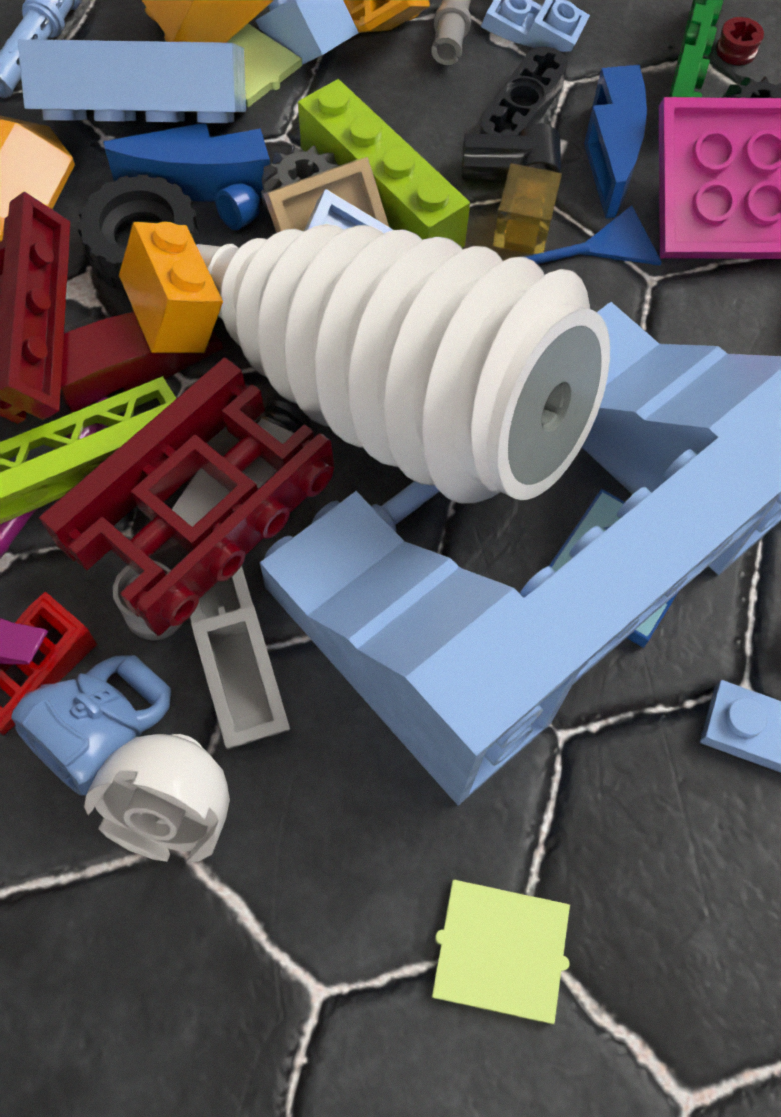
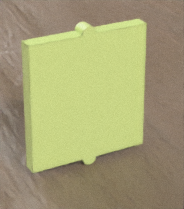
(265, 62)
(501, 952)

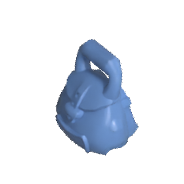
(86, 720)

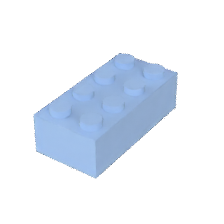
(132, 76)

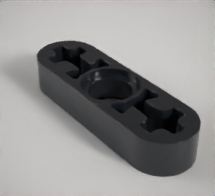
(524, 84)

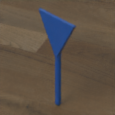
(620, 240)

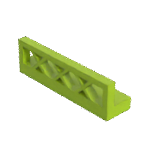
(53, 474)

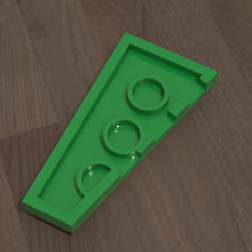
(696, 44)

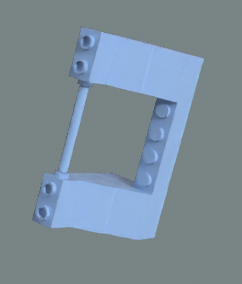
(473, 664)

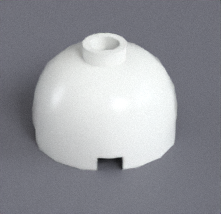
(161, 797)

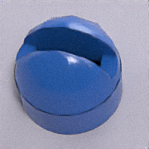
(237, 205)

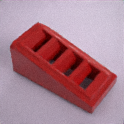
(59, 659)

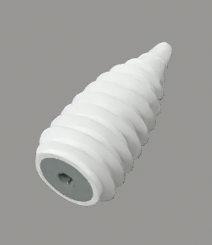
(422, 351)

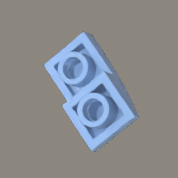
(530, 24)

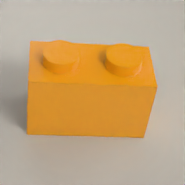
(169, 288)

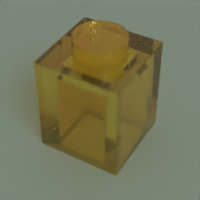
(526, 209)

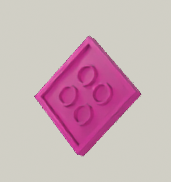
(720, 178)

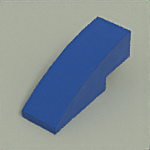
(616, 133)
(192, 159)

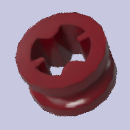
(739, 41)

